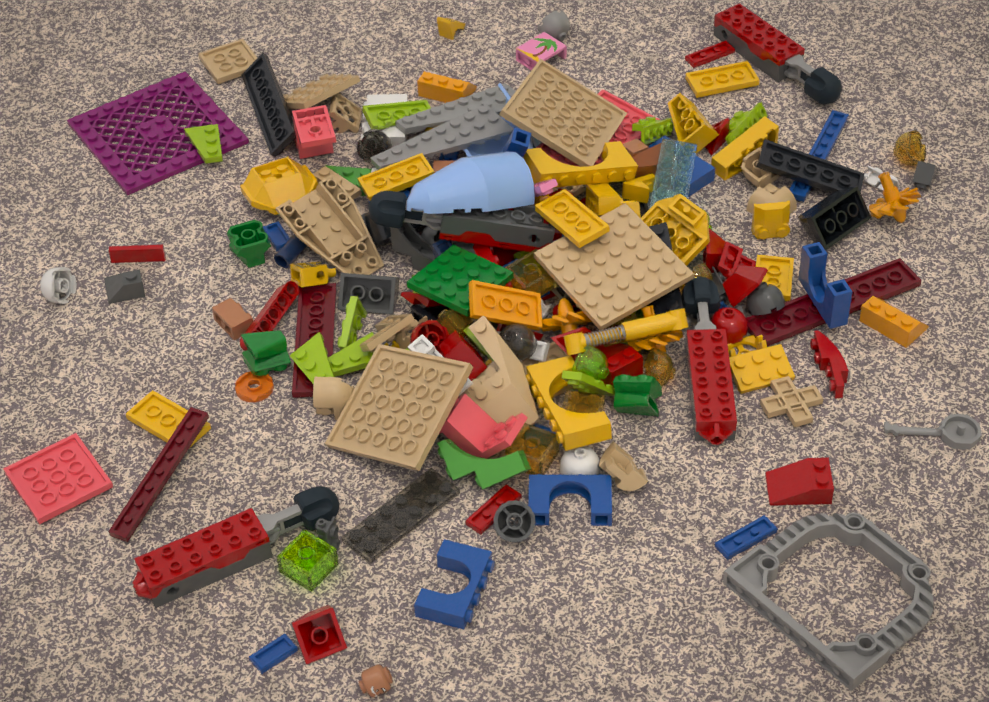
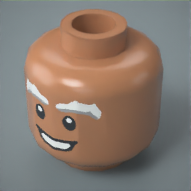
(376, 680)

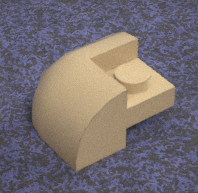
(755, 175)
(771, 194)
(330, 395)
(622, 468)

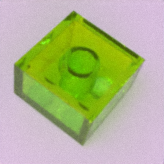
(307, 560)

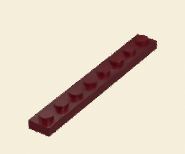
(158, 474)

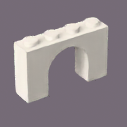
(395, 135)

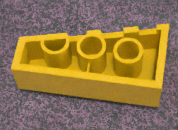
(690, 122)
(730, 159)
(602, 198)

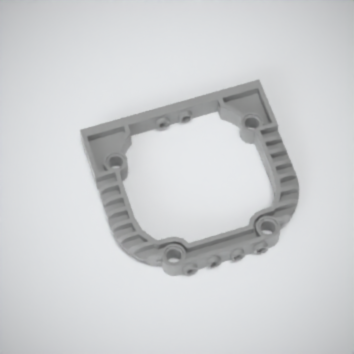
(846, 661)

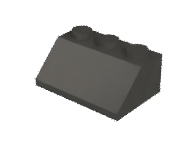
(375, 292)

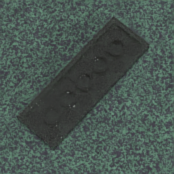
(400, 515)

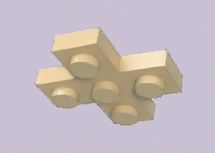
(791, 401)

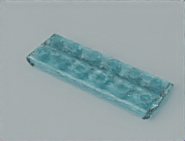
(673, 170)

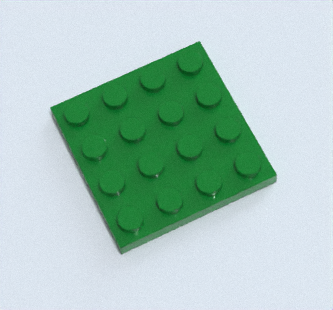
(449, 274)

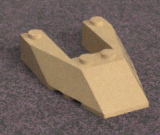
(502, 386)

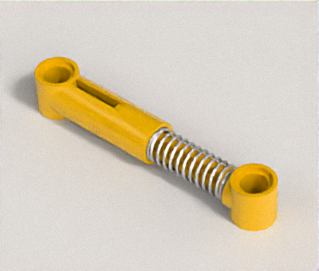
(628, 331)

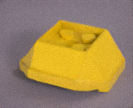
(276, 183)
(685, 222)

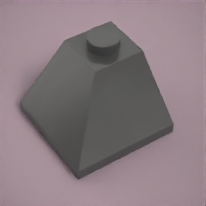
(124, 286)

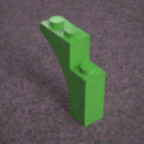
(488, 471)

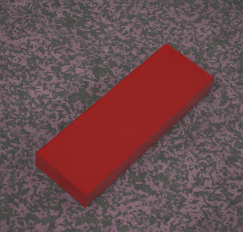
(709, 54)
(137, 253)
(484, 516)

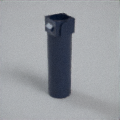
(289, 252)

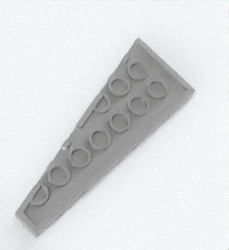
(441, 114)
(452, 136)

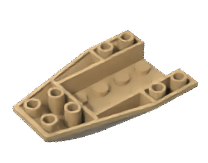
(333, 228)

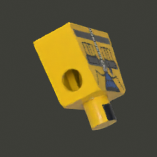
(311, 273)

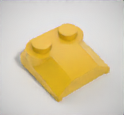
(771, 220)

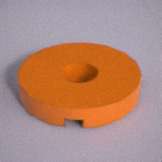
(256, 394)

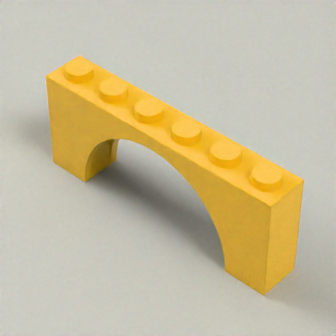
(616, 167)
(571, 428)

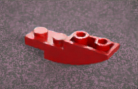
(830, 360)

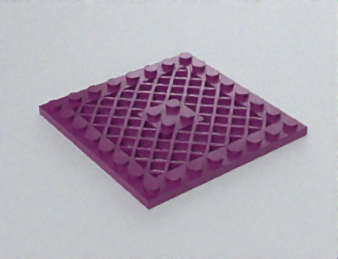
(153, 132)

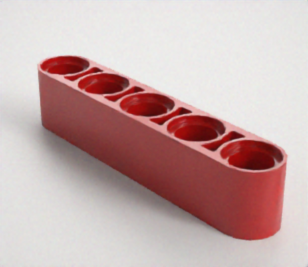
(273, 309)

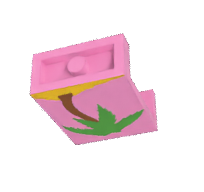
(539, 47)

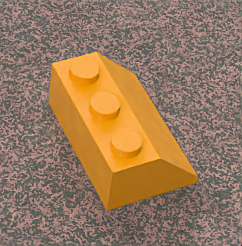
(443, 88)
(891, 321)

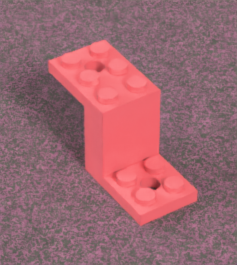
(313, 131)
(477, 432)

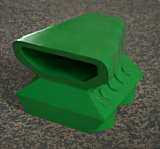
(249, 242)
(265, 352)
(636, 394)

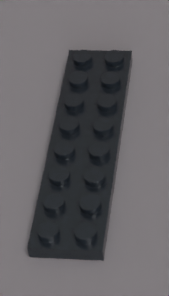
(269, 105)

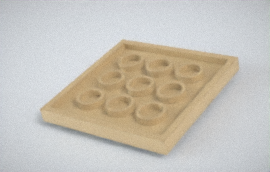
(319, 90)

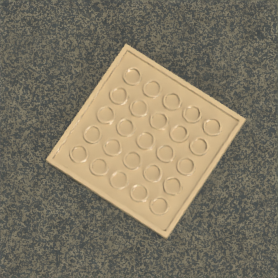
(563, 114)
(616, 270)
(399, 406)

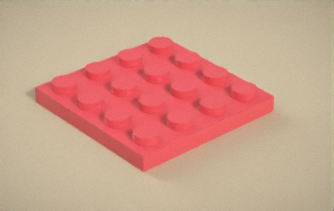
(58, 478)

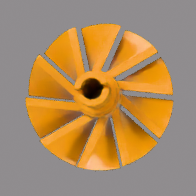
(894, 201)
(566, 318)
(655, 341)

